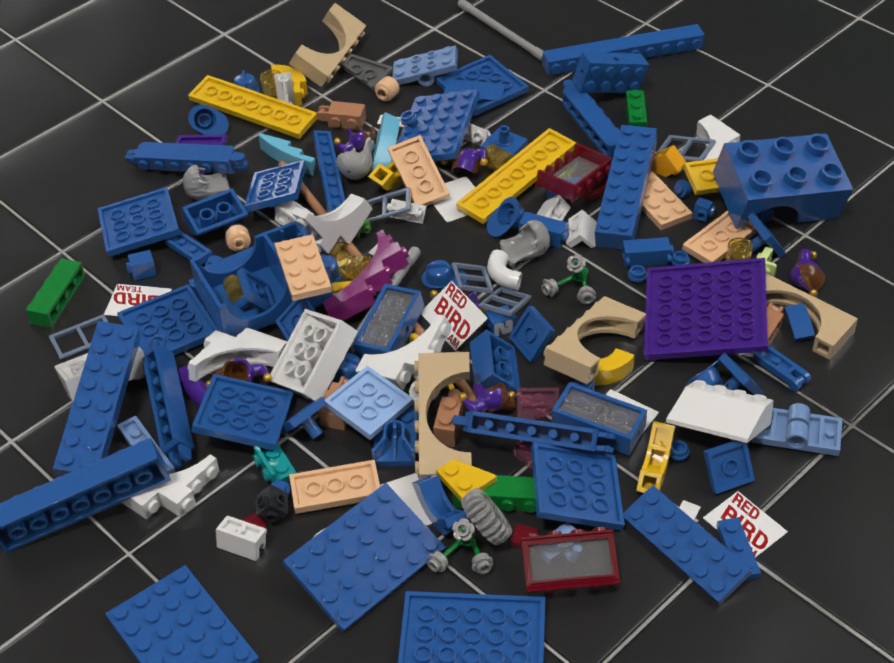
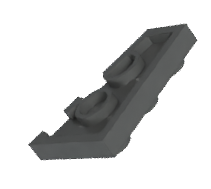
(366, 70)

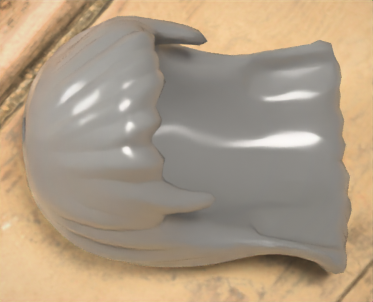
(355, 164)
(203, 186)
(528, 244)

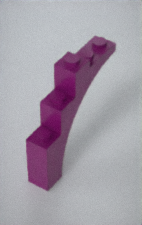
(360, 292)

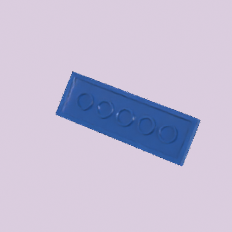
(687, 545)

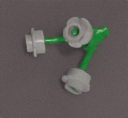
(577, 265)
(465, 536)

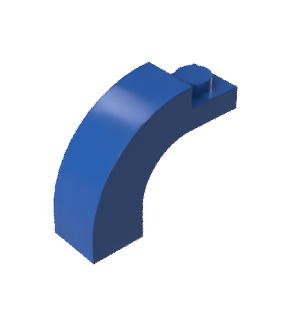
(436, 504)

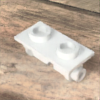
(284, 87)
(476, 134)
(416, 213)

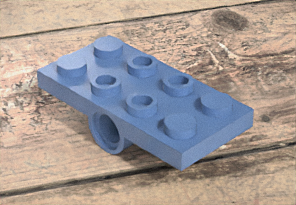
(425, 66)
(802, 431)

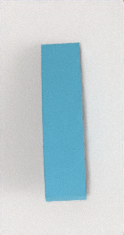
(386, 138)
(282, 151)

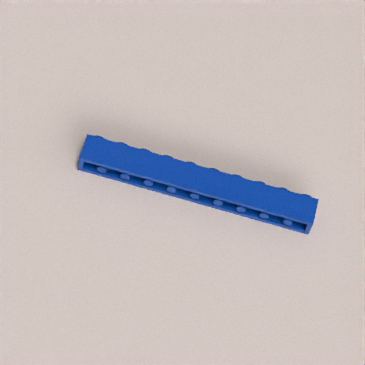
(648, 44)

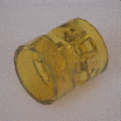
(268, 83)
(497, 157)
(739, 249)
(352, 266)

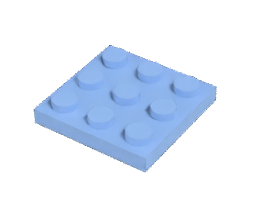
(368, 402)

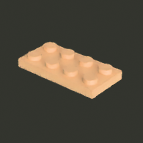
(418, 171)
(663, 205)
(712, 241)
(303, 267)
(333, 486)

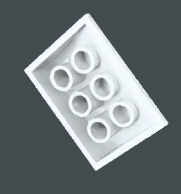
(313, 355)
(71, 371)
(721, 411)

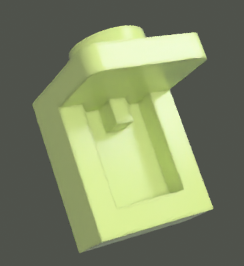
(770, 267)

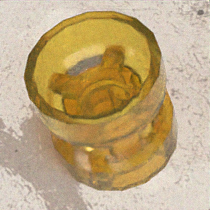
(338, 251)
(233, 288)

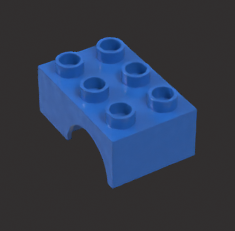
(782, 172)
(262, 263)

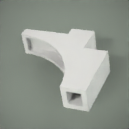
(714, 129)
(337, 225)
(249, 345)
(399, 364)
(178, 493)

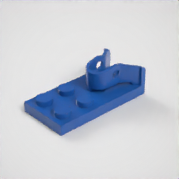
(397, 441)

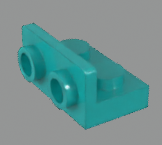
(274, 464)

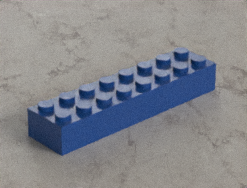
(626, 186)
(98, 397)
(81, 494)

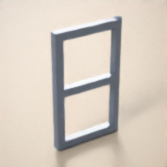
(690, 140)
(384, 198)
(485, 278)
(517, 305)
(78, 327)

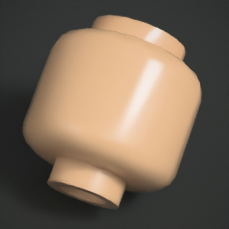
(387, 88)
(237, 238)

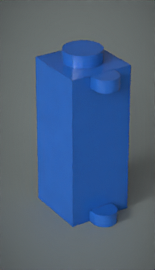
(557, 229)
(647, 252)

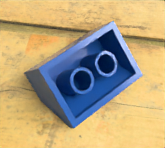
(213, 212)
(494, 362)

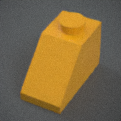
(667, 162)

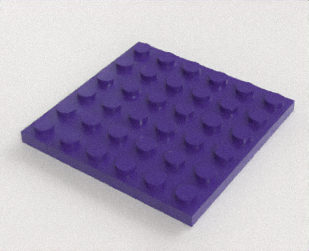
(706, 309)

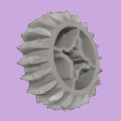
(486, 516)

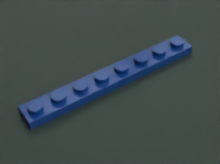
(328, 170)

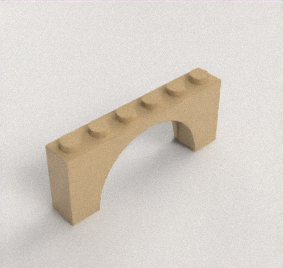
(321, 66)
(605, 316)
(832, 323)
(435, 373)

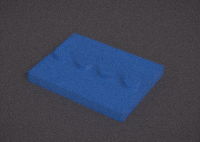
(275, 186)

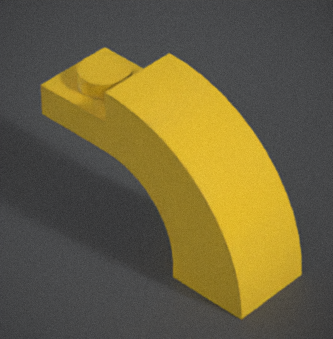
(298, 82)
(386, 177)
(614, 367)
(657, 457)

